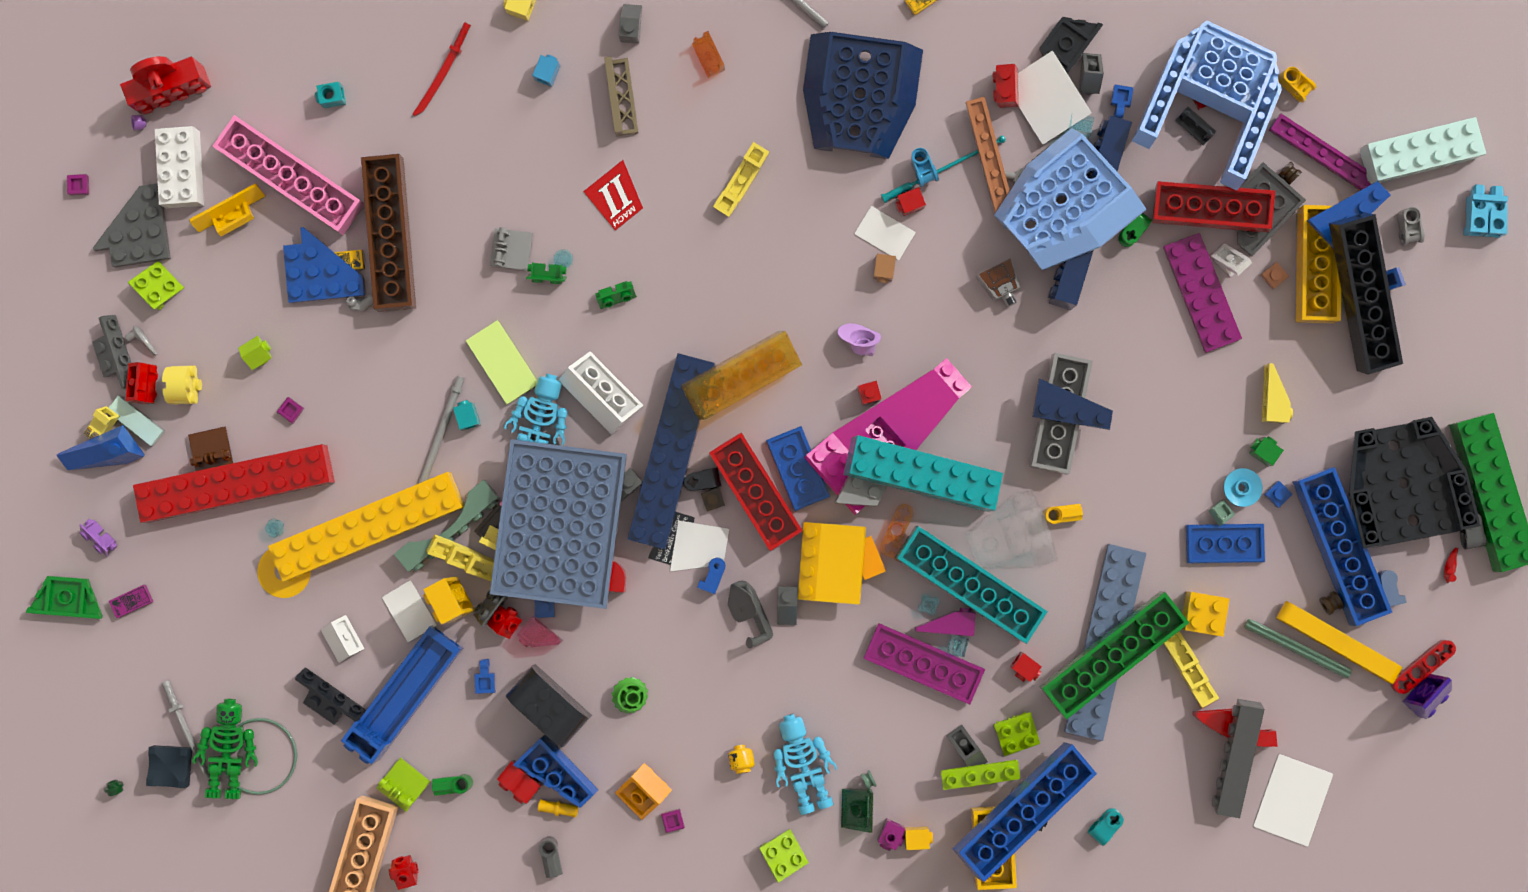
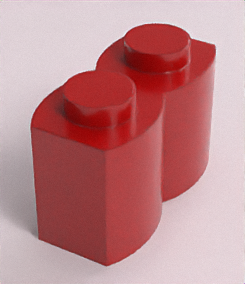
(519, 783)

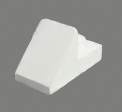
(1230, 260)

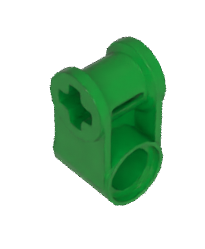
(1135, 229)

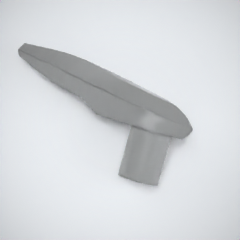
(137, 333)

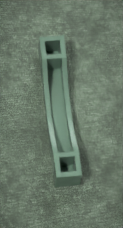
(478, 500)

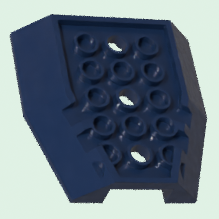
(837, 72)

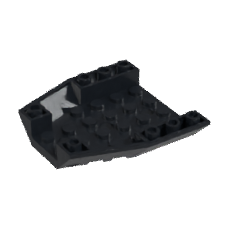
(1435, 492)

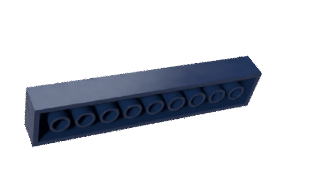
(1072, 273)
(668, 458)

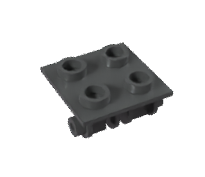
(485, 610)

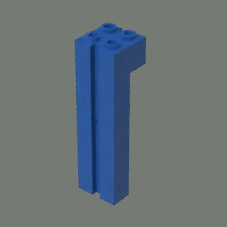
(401, 696)

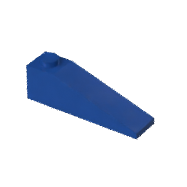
(107, 449)

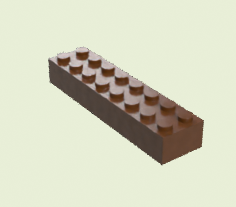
(388, 232)

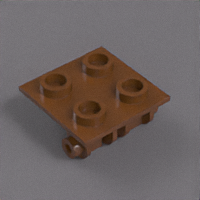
(210, 449)

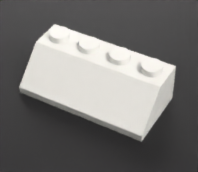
(600, 392)

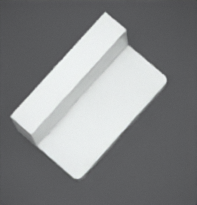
(342, 638)

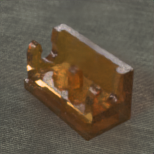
(708, 54)

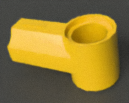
(1064, 513)

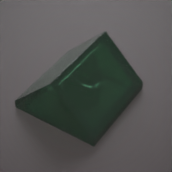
(857, 809)

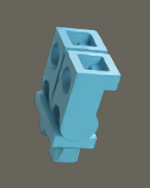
(1486, 213)

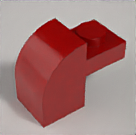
(618, 578)

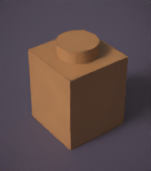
(884, 268)

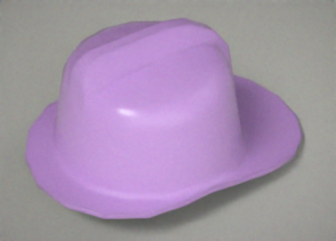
(860, 338)

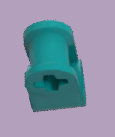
(1104, 828)

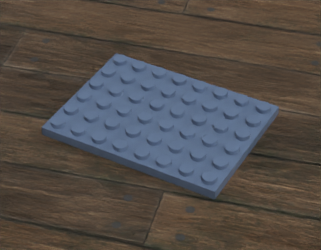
(558, 524)

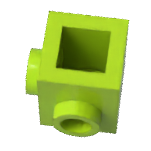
(255, 352)

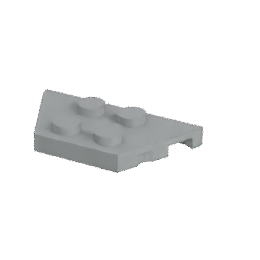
(860, 492)

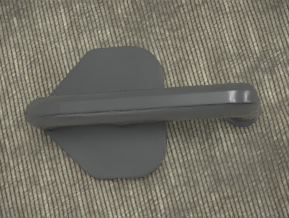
(746, 605)

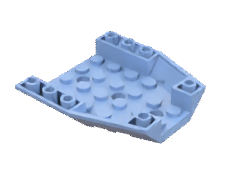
(1093, 208)

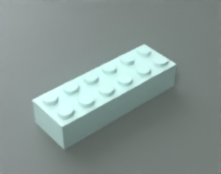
(1422, 151)

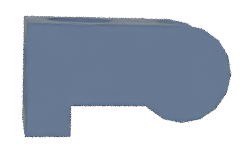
(1388, 580)

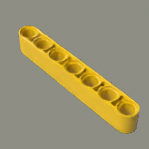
(1339, 642)

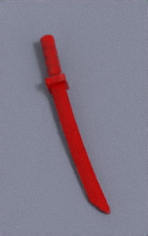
(454, 51)

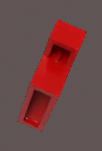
(1219, 720)

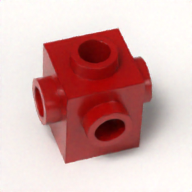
(504, 621)
(404, 872)

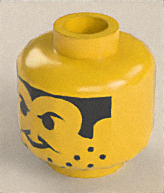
(741, 759)

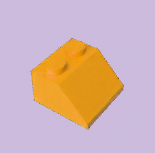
(643, 791)

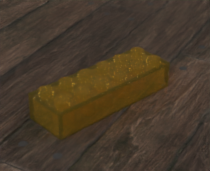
(741, 375)

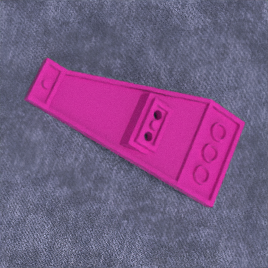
(899, 420)

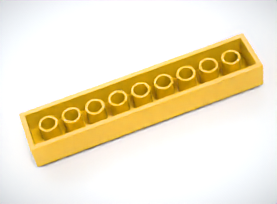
(366, 526)

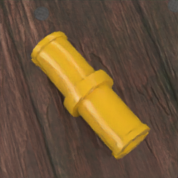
(558, 808)

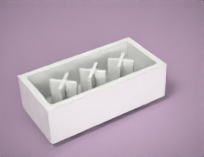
(179, 167)

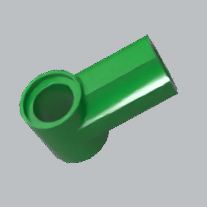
(450, 785)

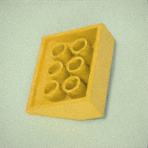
(831, 563)

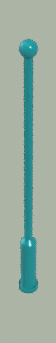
(907, 186)

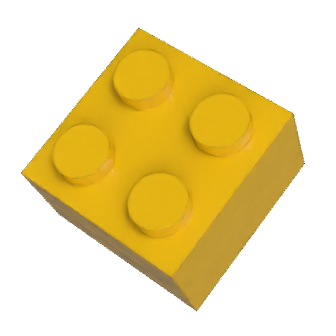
(1205, 613)

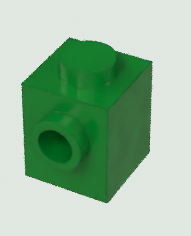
(1266, 450)

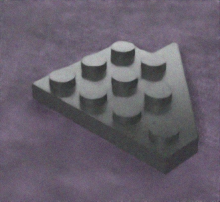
(1285, 204)
(137, 231)

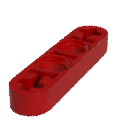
(1425, 669)

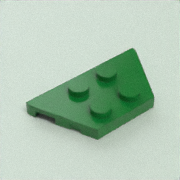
(66, 598)

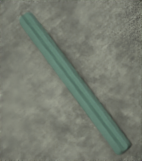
(1298, 648)

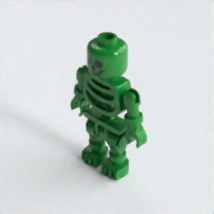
(227, 715)

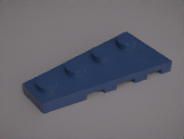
(1064, 406)

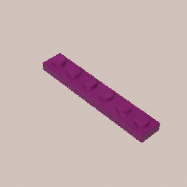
(1320, 151)

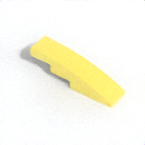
(461, 557)
(1191, 670)

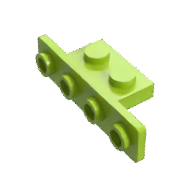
(980, 774)

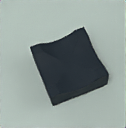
(169, 766)

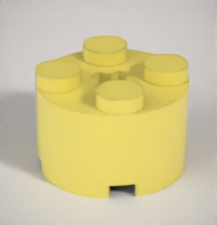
(181, 385)

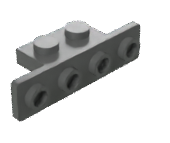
(112, 350)

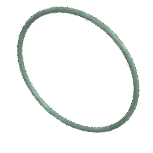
(294, 763)

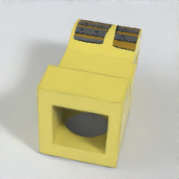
(101, 422)

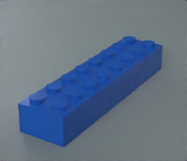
(1341, 546)
(1024, 811)

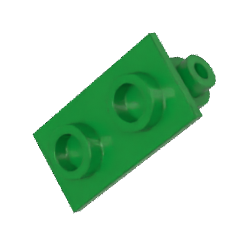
(554, 275)
(607, 298)

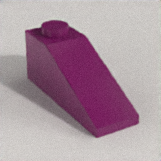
(954, 623)

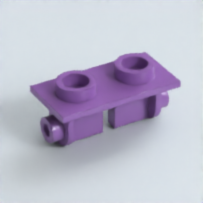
(92, 531)

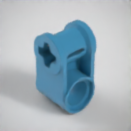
(924, 170)

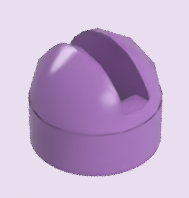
(138, 122)

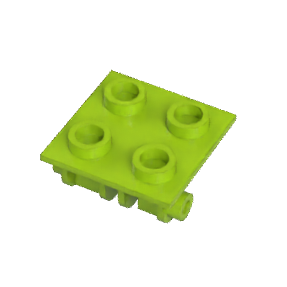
(156, 285)
(1017, 733)
(403, 784)
(783, 855)

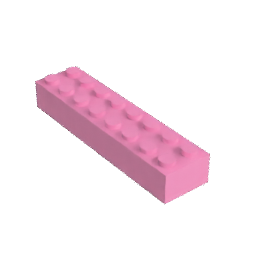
(288, 175)

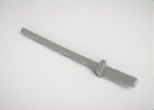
(176, 708)

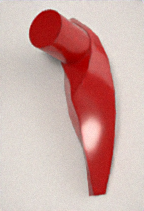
(1450, 567)

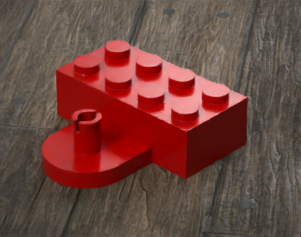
(161, 81)

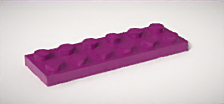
(1202, 292)
(924, 663)

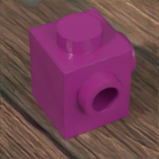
(891, 835)

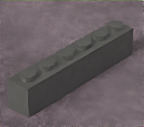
(1238, 758)

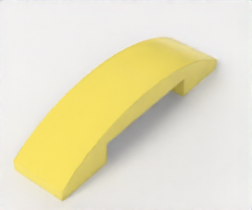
(741, 179)

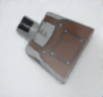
(1000, 282)

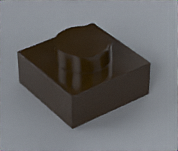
(712, 499)

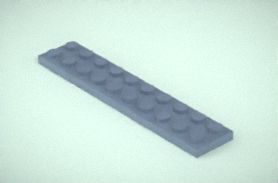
(1112, 604)

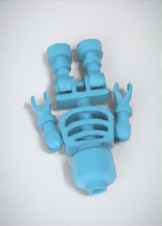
(547, 390)
(793, 731)

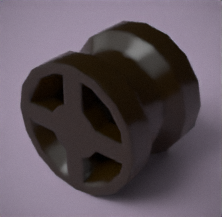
(1289, 173)
(1331, 603)

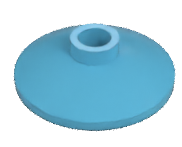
(1251, 483)

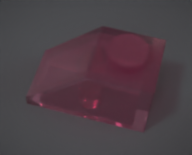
(537, 634)

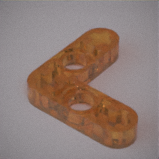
(889, 537)

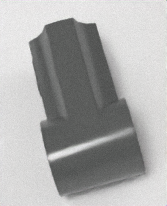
(551, 858)

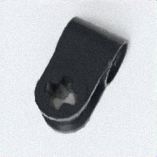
(706, 479)

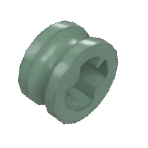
(868, 779)

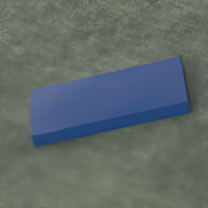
(798, 476)
(1225, 543)

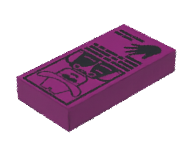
(131, 601)

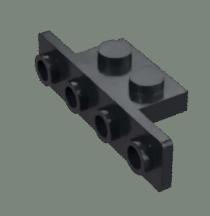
(327, 699)

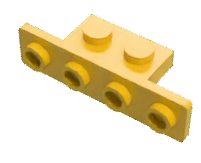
(229, 213)

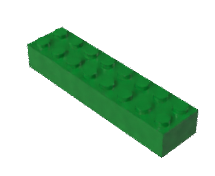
(1494, 490)
(1114, 654)

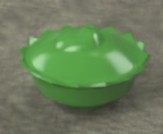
(624, 695)

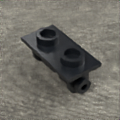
(1195, 125)

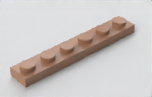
(988, 151)

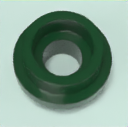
(114, 787)

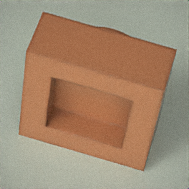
(1274, 275)

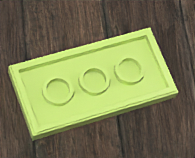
(502, 362)

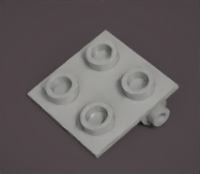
(511, 249)

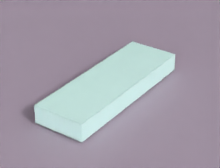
(136, 421)

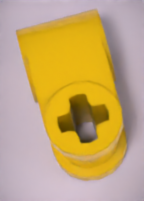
(1297, 84)

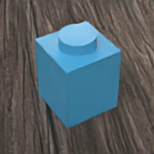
(546, 70)

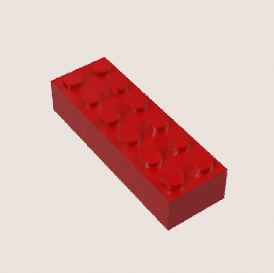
(1213, 207)
(755, 491)

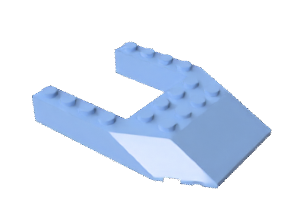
(1225, 75)

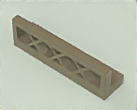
(614, 100)

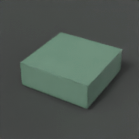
(1221, 512)

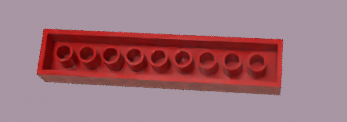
(233, 483)

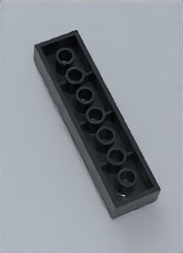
(1366, 293)

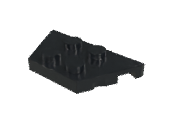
(1069, 40)

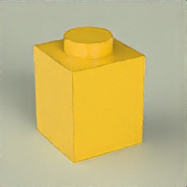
(918, 838)

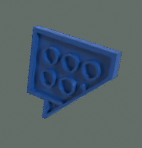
(318, 272)

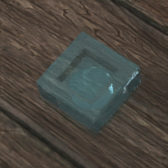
(957, 645)

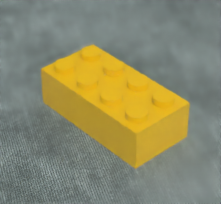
(448, 600)
(1005, 875)

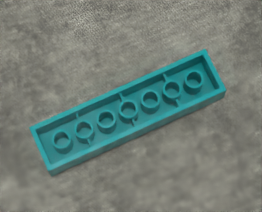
(923, 473)
(971, 584)

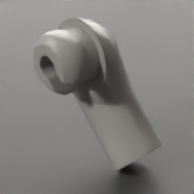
(358, 304)

